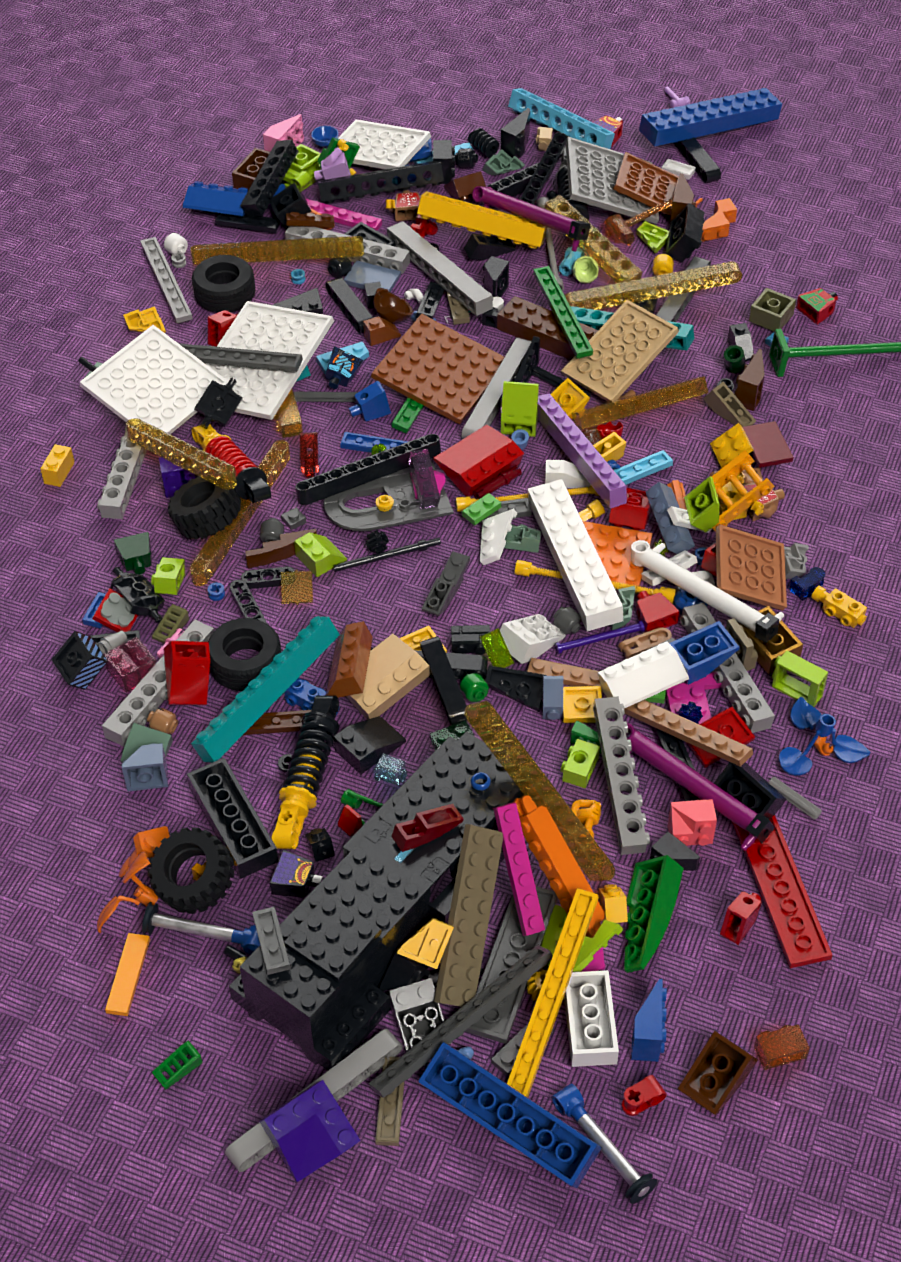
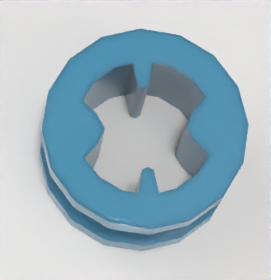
(298, 276)

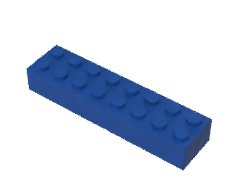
(510, 1115)

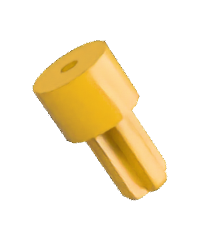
(592, 510)

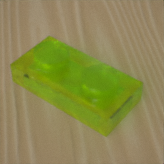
(496, 649)

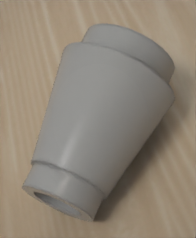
(112, 641)

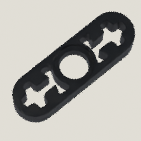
(262, 583)

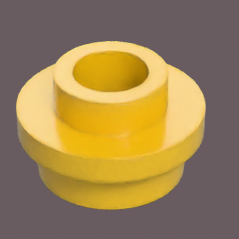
(384, 502)

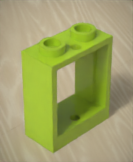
(803, 669)

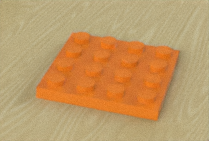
(614, 550)

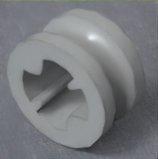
(179, 260)

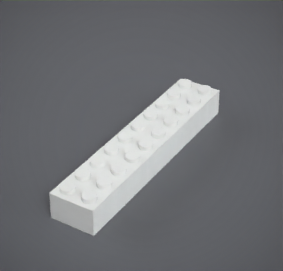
(575, 555)

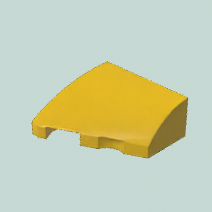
(144, 319)

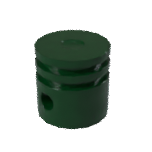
(734, 359)

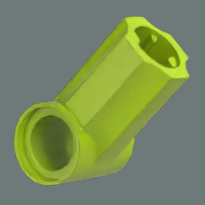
(300, 179)

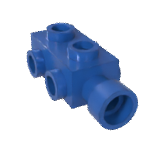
(303, 694)

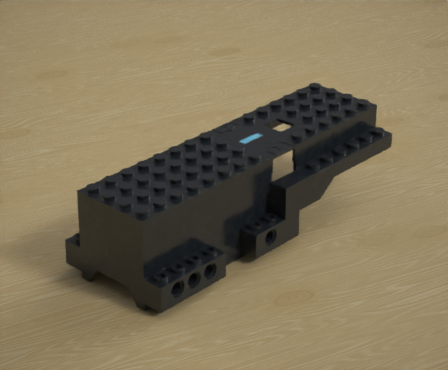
(387, 890)

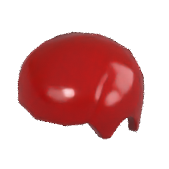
(609, 428)

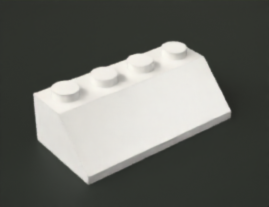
(643, 675)

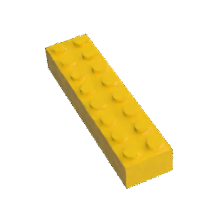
(482, 219)

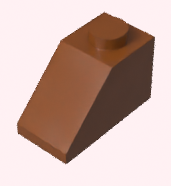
(379, 330)

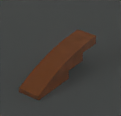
(275, 550)

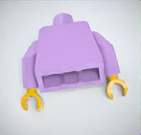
(335, 164)

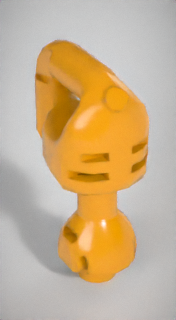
(588, 816)

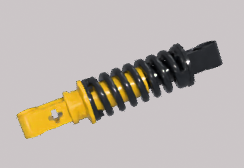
(306, 770)

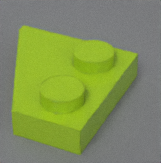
(653, 236)

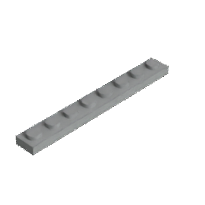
(166, 280)

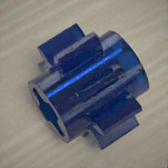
(691, 712)

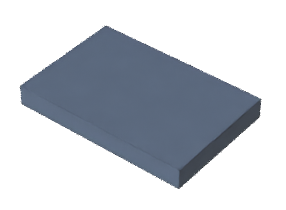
(368, 273)

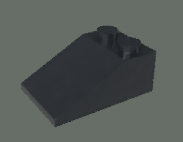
(516, 134)
(366, 742)

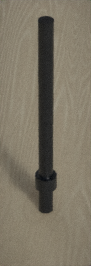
(421, 545)

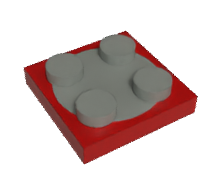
(115, 612)

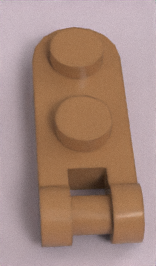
(644, 641)

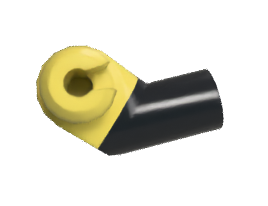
(237, 956)

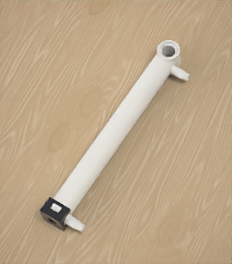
(763, 625)

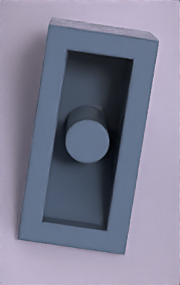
(552, 697)

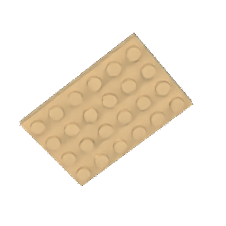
(621, 351)

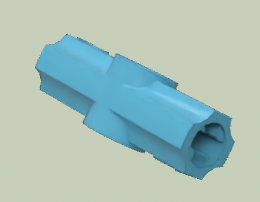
(570, 257)

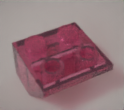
(129, 663)

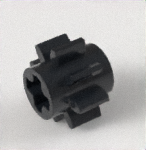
(377, 541)

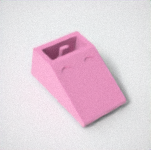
(286, 130)

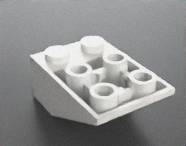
(530, 637)

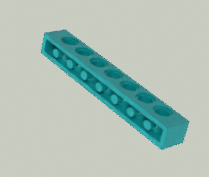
(598, 318)

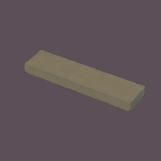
(390, 1113)

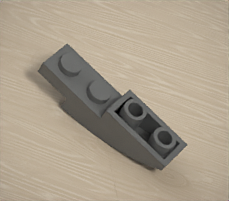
(447, 585)

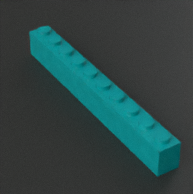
(265, 689)

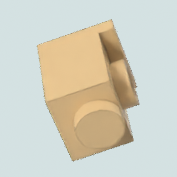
(544, 137)

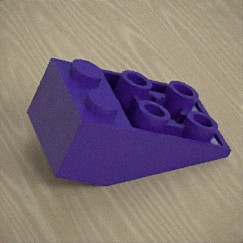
(173, 476)

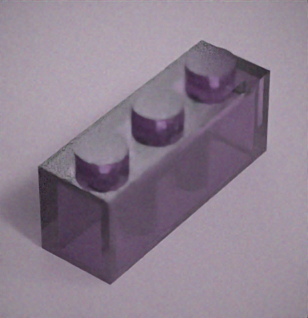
(424, 479)

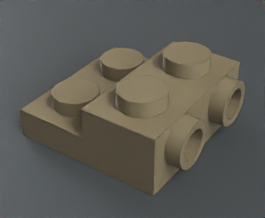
(746, 651)

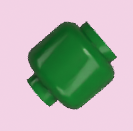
(474, 687)

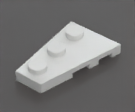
(493, 536)

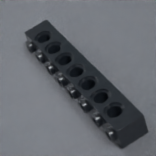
(372, 177)

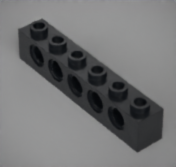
(269, 178)

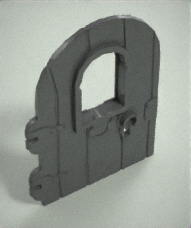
(404, 510)

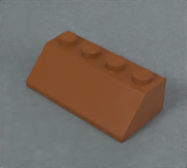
(350, 661)

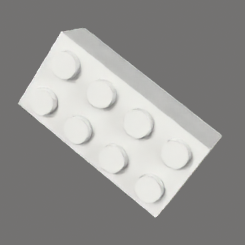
(591, 1019)

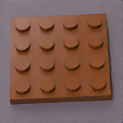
(645, 182)

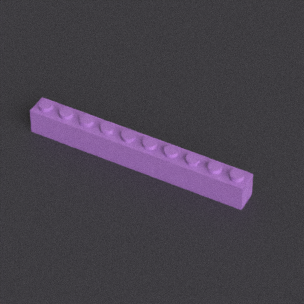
(581, 452)

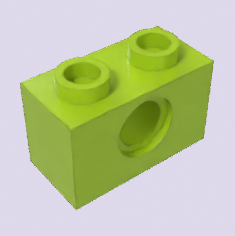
(168, 576)
(581, 763)

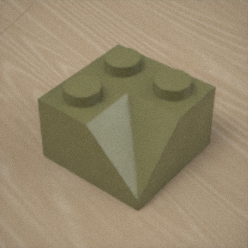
(772, 310)

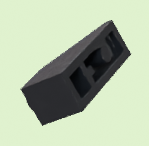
(483, 247)

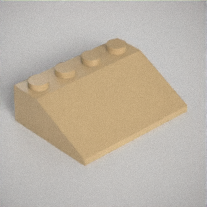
(390, 675)

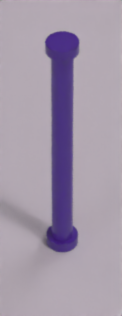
(599, 637)

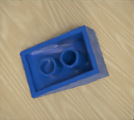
(704, 650)

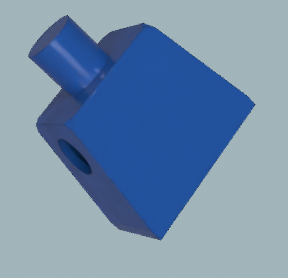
(371, 403)

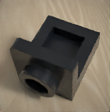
(320, 843)

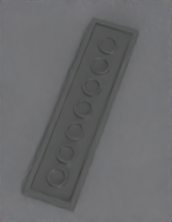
(507, 950)

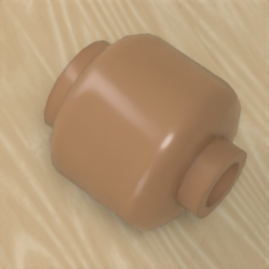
(163, 721)

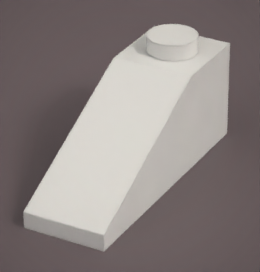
(567, 472)

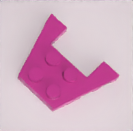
(693, 692)

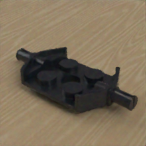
(138, 593)

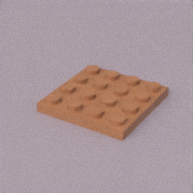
(751, 567)

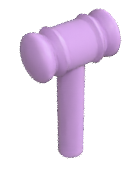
(676, 101)

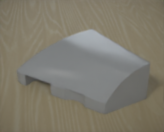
(795, 560)

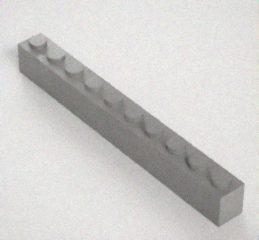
(441, 269)

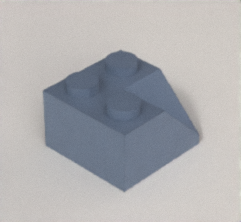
(146, 768)

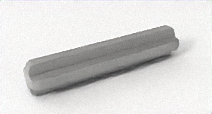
(795, 798)

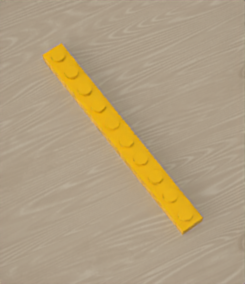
(552, 991)

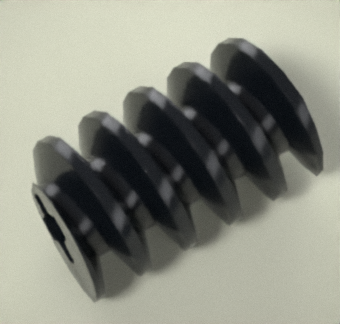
(483, 142)

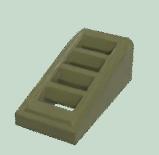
(174, 614)

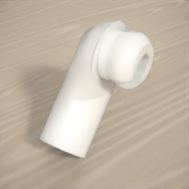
(414, 294)

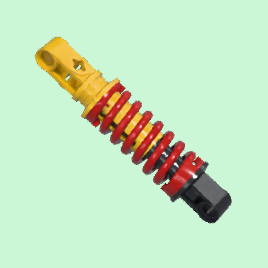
(250, 479)

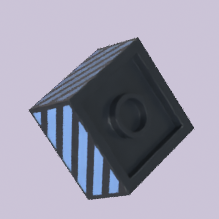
(79, 660)

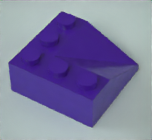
(309, 1130)

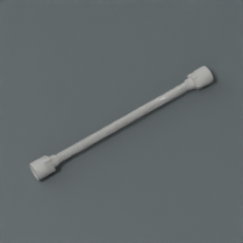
(541, 203)

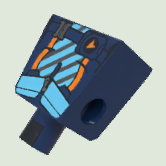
(342, 368)

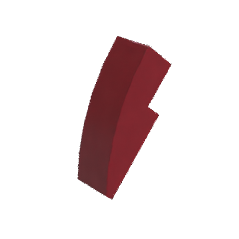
(426, 827)

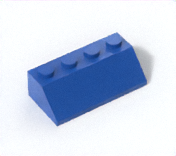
(215, 198)

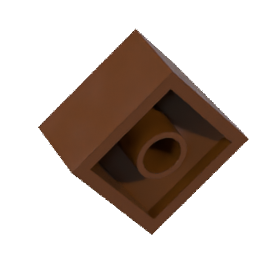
(464, 186)

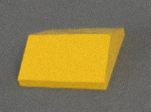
(570, 397)

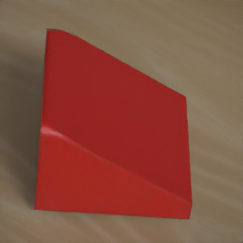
(350, 821)

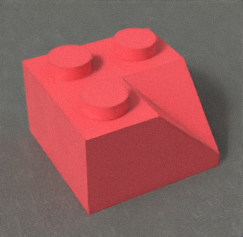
(693, 821)

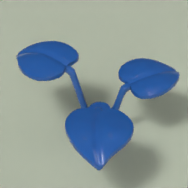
(806, 716)

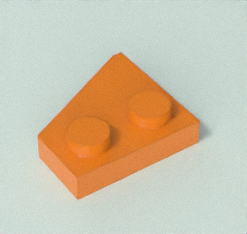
(149, 840)

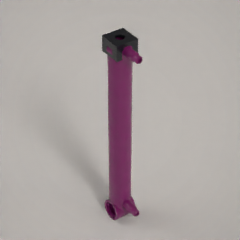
(574, 229)
(753, 823)

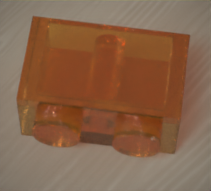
(781, 1046)

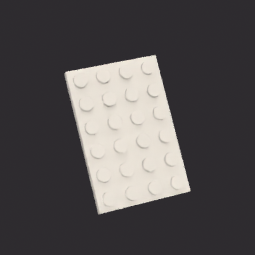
(384, 144)

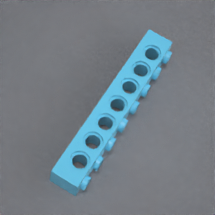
(552, 114)

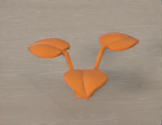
(143, 893)

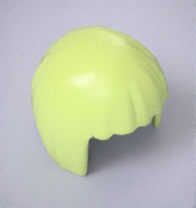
(585, 269)

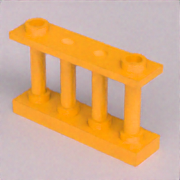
(729, 474)

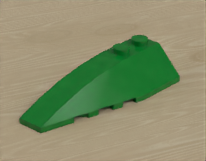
(650, 905)

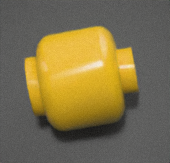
(662, 264)

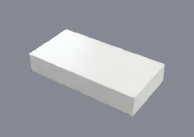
(677, 167)

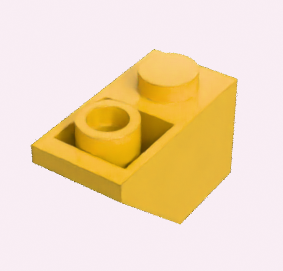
(613, 903)

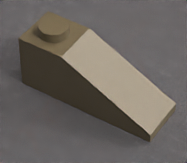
(728, 406)

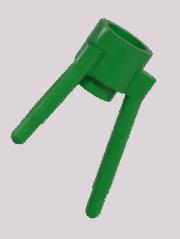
(355, 800)

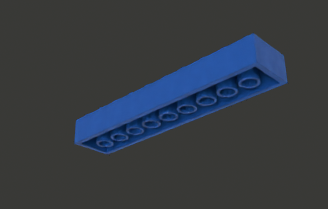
(710, 116)

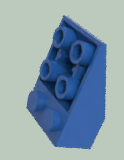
(649, 1026)

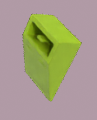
(519, 407)

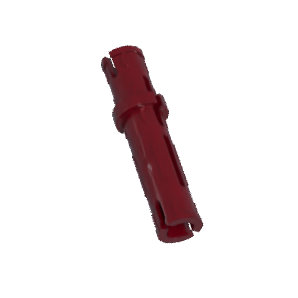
(503, 479)

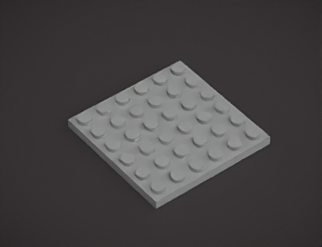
(593, 176)

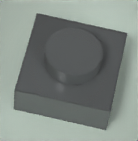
(293, 518)

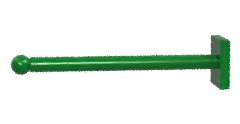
(780, 351)

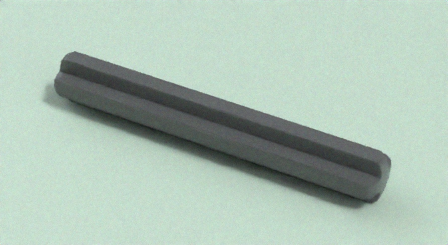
(310, 396)

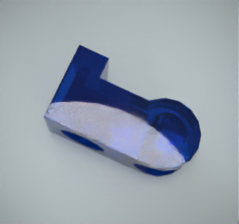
(806, 585)

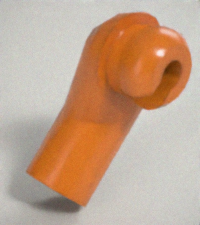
(823, 747)

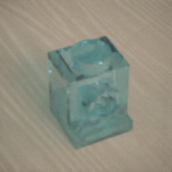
(390, 769)

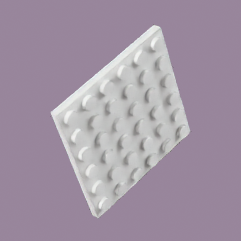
(152, 381)

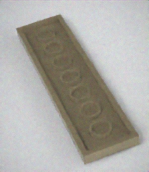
(469, 915)

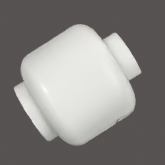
(175, 243)

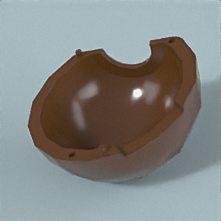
(391, 306)

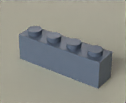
(661, 499)

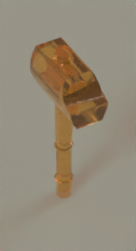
(619, 229)

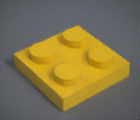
(731, 444)
(579, 703)

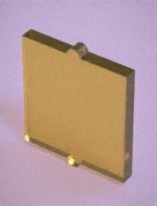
(296, 587)

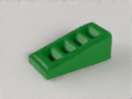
(585, 733)
(179, 1054)

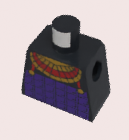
(294, 876)

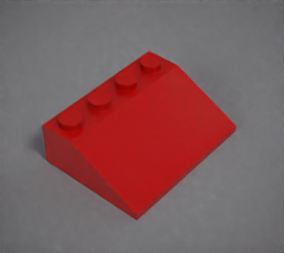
(479, 459)

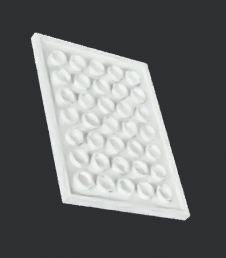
(272, 330)

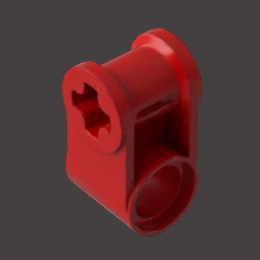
(642, 1096)

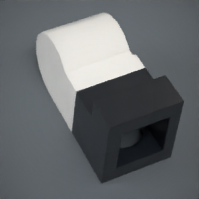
(490, 317)

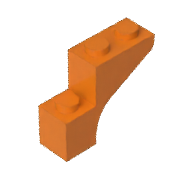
(718, 224)

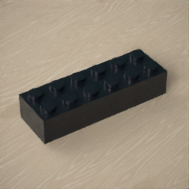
(232, 817)

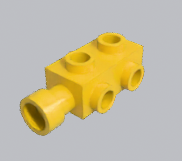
(841, 606)

